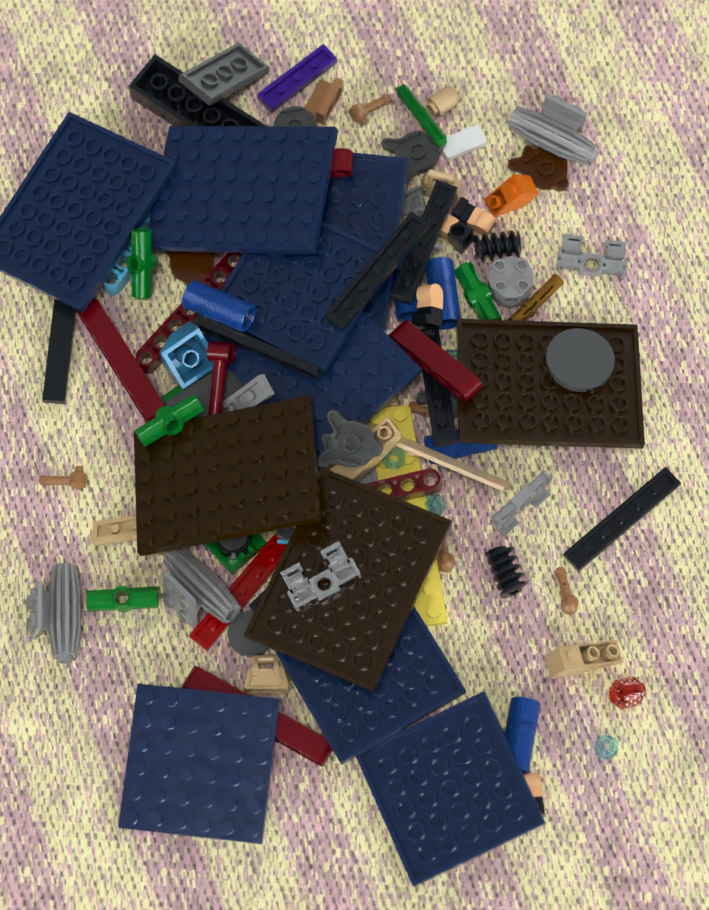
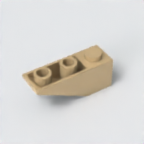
(582, 658)

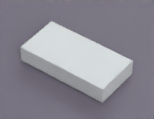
(464, 142)

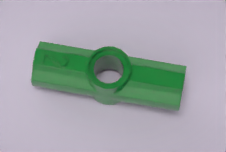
(141, 262)
(476, 292)
(169, 420)
(107, 599)

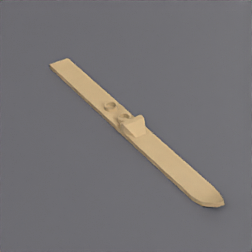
(415, 449)

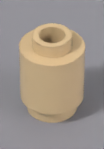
(443, 101)

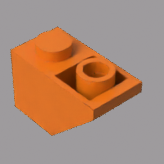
(511, 195)

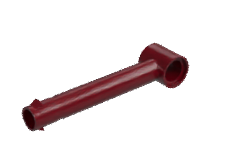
(220, 354)

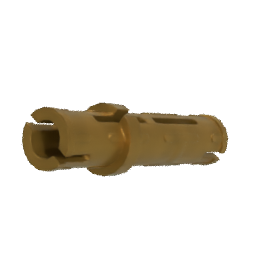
(529, 307)

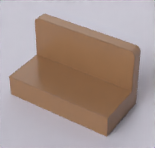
(324, 99)

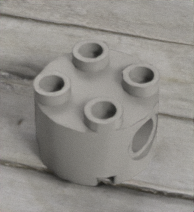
(510, 281)

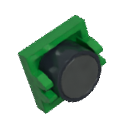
(236, 551)

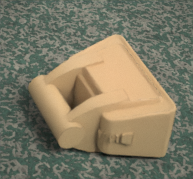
(429, 180)
(266, 679)

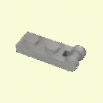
(250, 395)

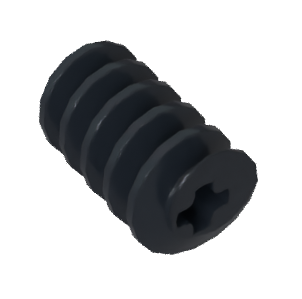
(497, 245)
(505, 571)

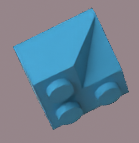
(186, 355)

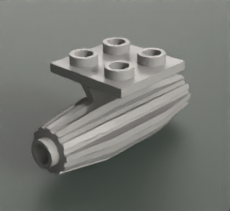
(555, 129)
(195, 587)
(57, 612)

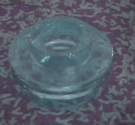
(396, 464)
(435, 503)
(606, 754)

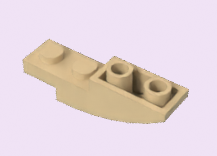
(388, 436)

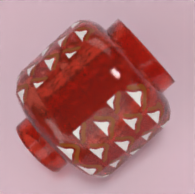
(627, 692)

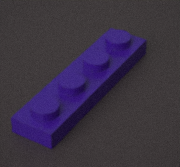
(297, 78)

